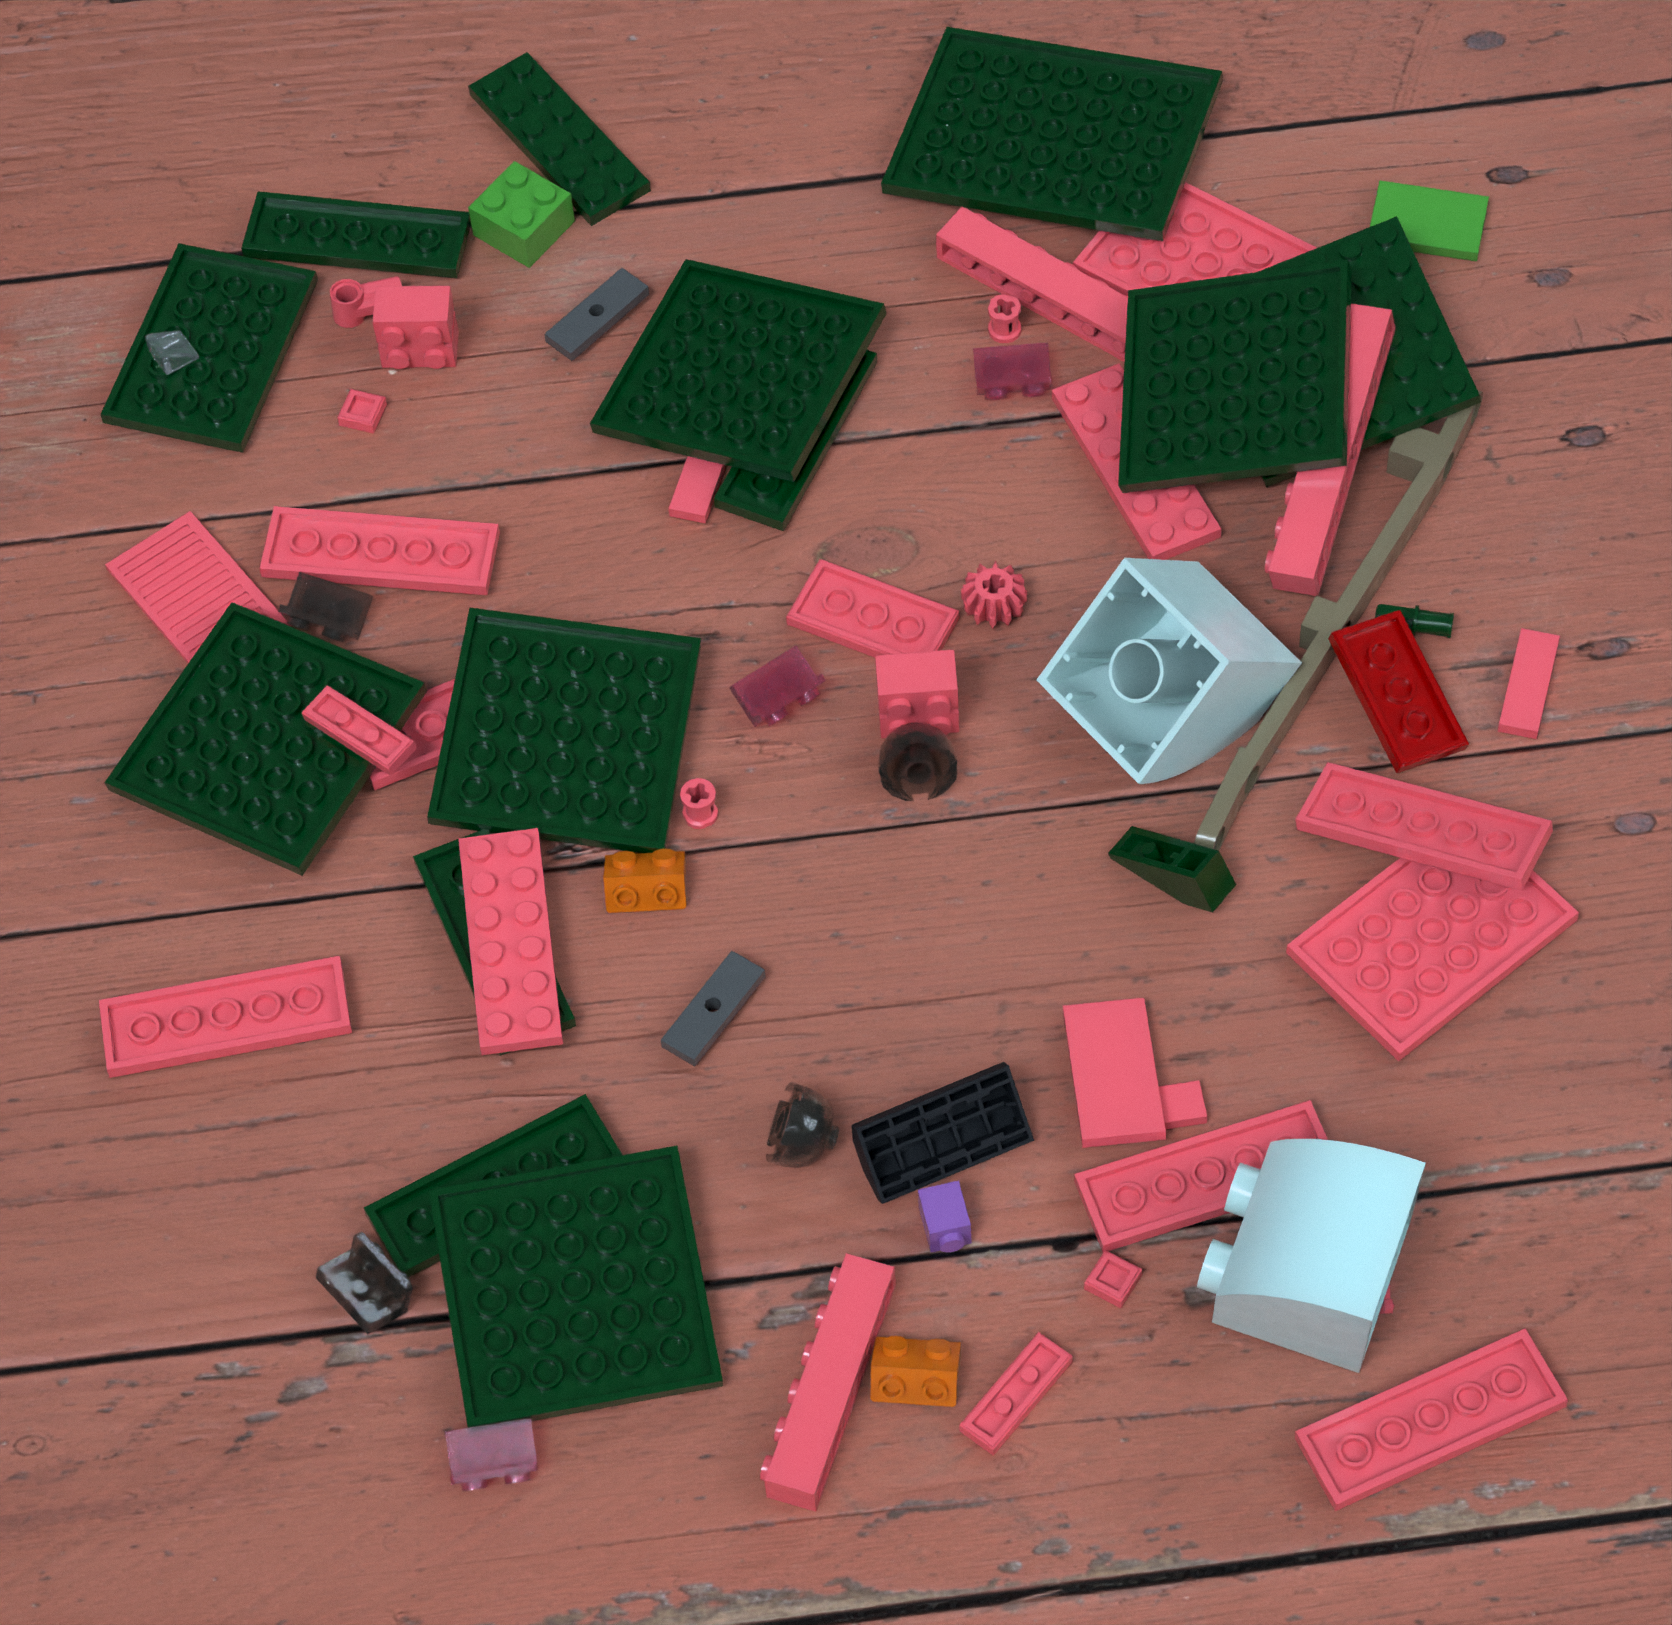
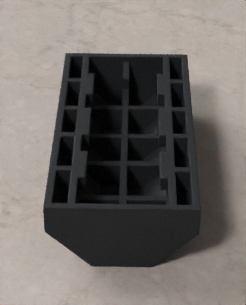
(941, 1133)

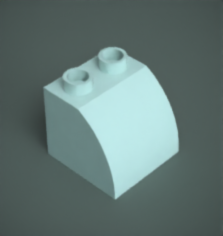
(1167, 668)
(1313, 1246)

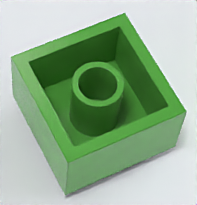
(521, 214)

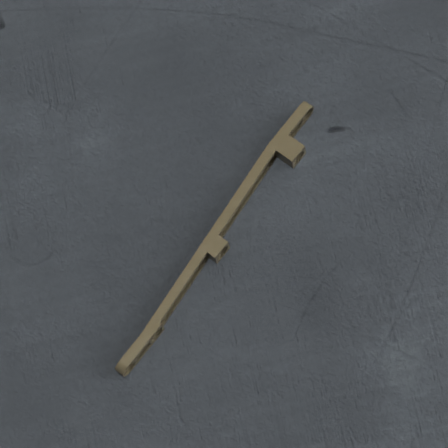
(1416, 457)

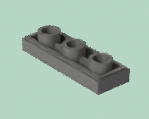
(596, 314)
(724, 991)

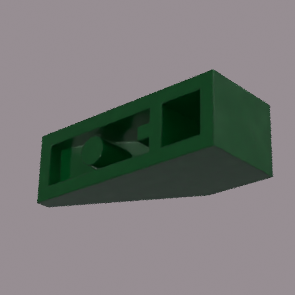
(1176, 867)

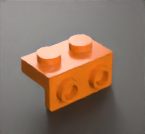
(645, 881)
(915, 1371)

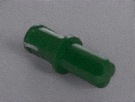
(1421, 620)

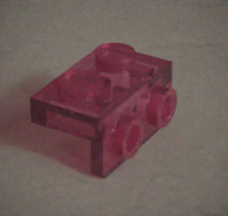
(1012, 370)
(776, 686)
(492, 1452)

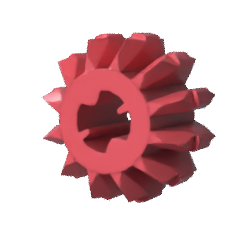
(994, 594)

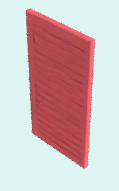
(186, 583)

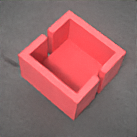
(415, 326)
(917, 690)

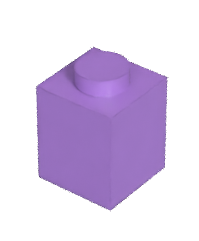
(944, 1217)

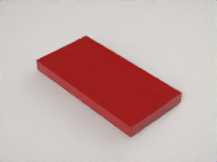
(1398, 691)

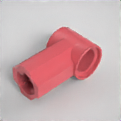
(355, 301)

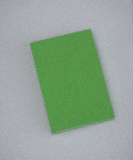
(1434, 218)

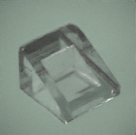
(171, 350)

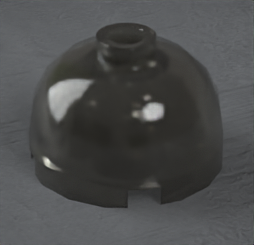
(917, 761)
(801, 1128)

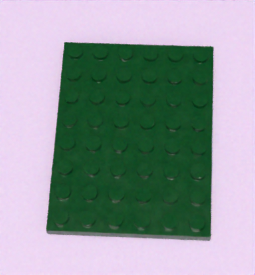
(1053, 133)

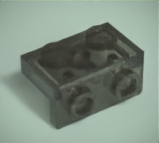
(327, 606)
(367, 1284)

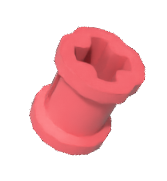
(999, 324)
(698, 801)

